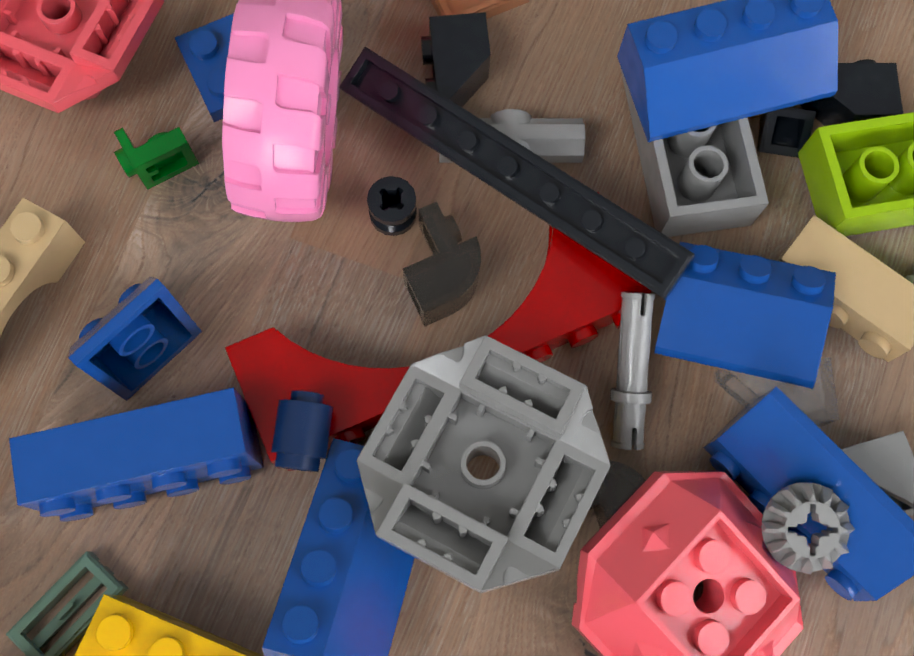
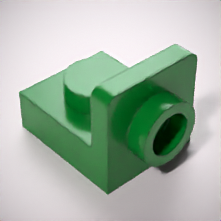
(157, 159)

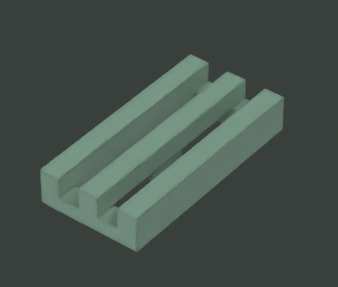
(102, 576)

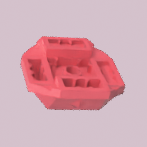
(69, 48)
(653, 553)

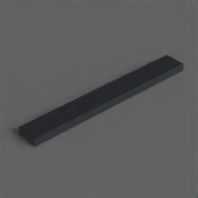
(519, 174)

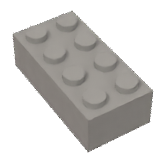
(701, 177)

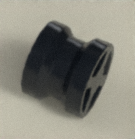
(392, 217)

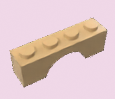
(33, 252)

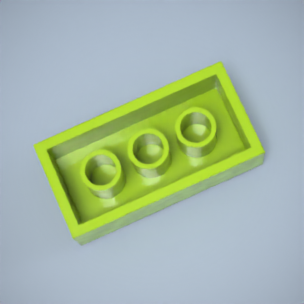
(862, 174)

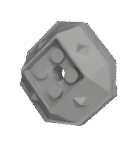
(498, 407)

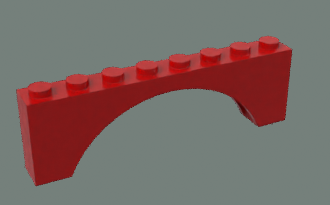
(566, 305)

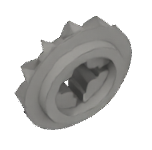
(791, 508)

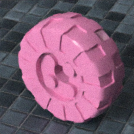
(281, 107)

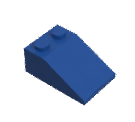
(134, 338)

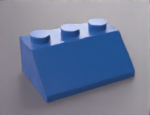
(749, 315)

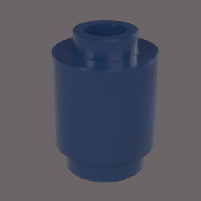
(302, 431)

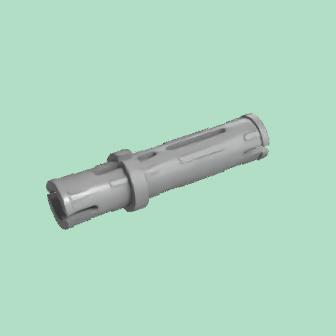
(632, 371)

